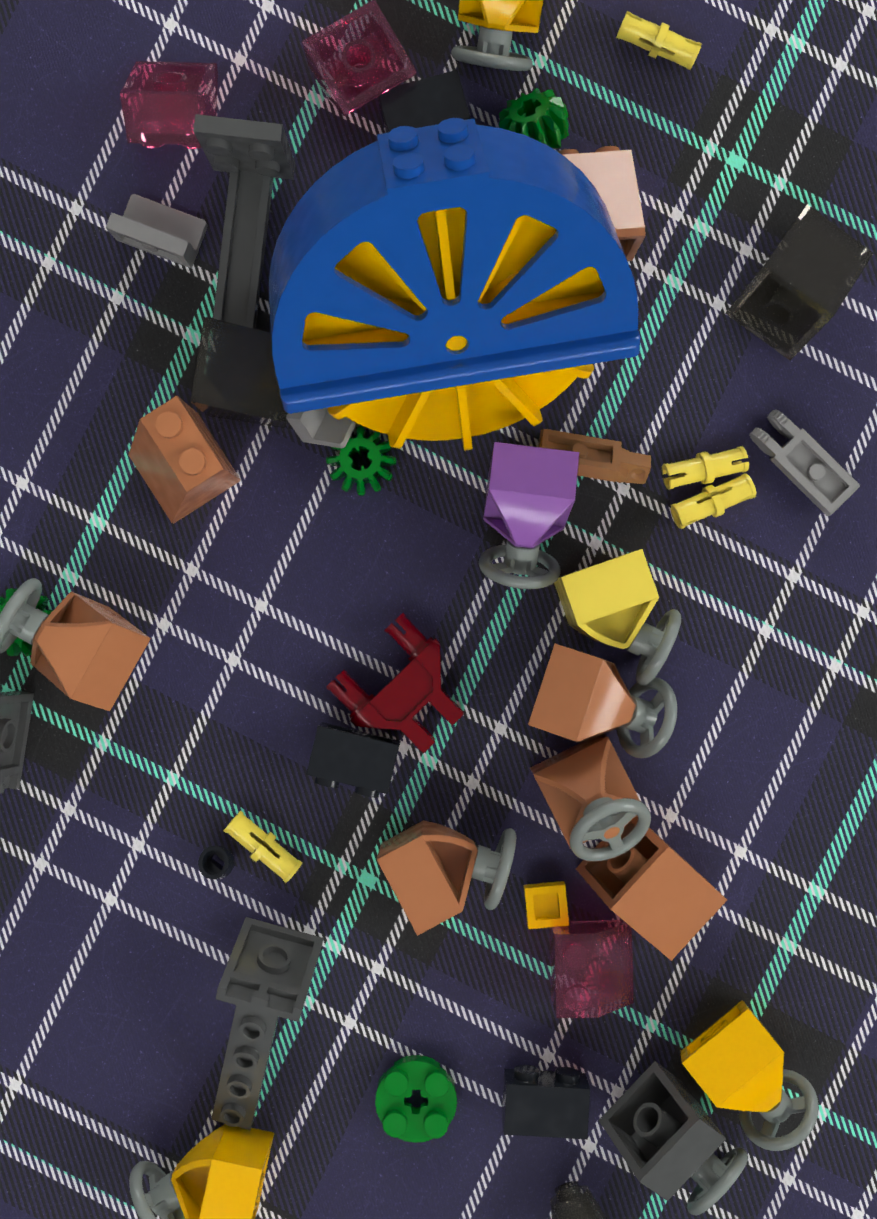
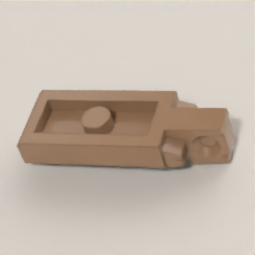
(600, 457)

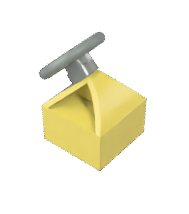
(612, 605)

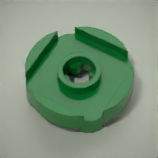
(421, 1122)

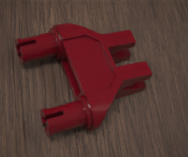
(405, 693)

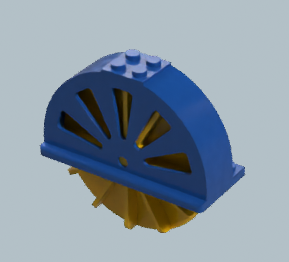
(447, 284)

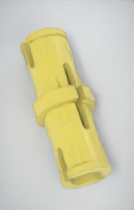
(659, 40)
(705, 467)
(713, 500)
(263, 846)

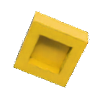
(546, 905)

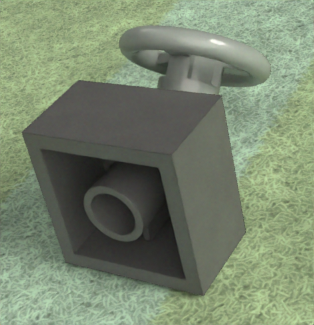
(670, 1139)

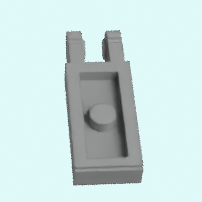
(806, 464)

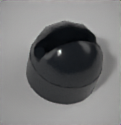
(212, 869)

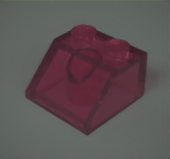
(357, 58)
(163, 100)
(591, 968)

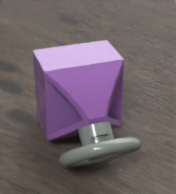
(527, 503)

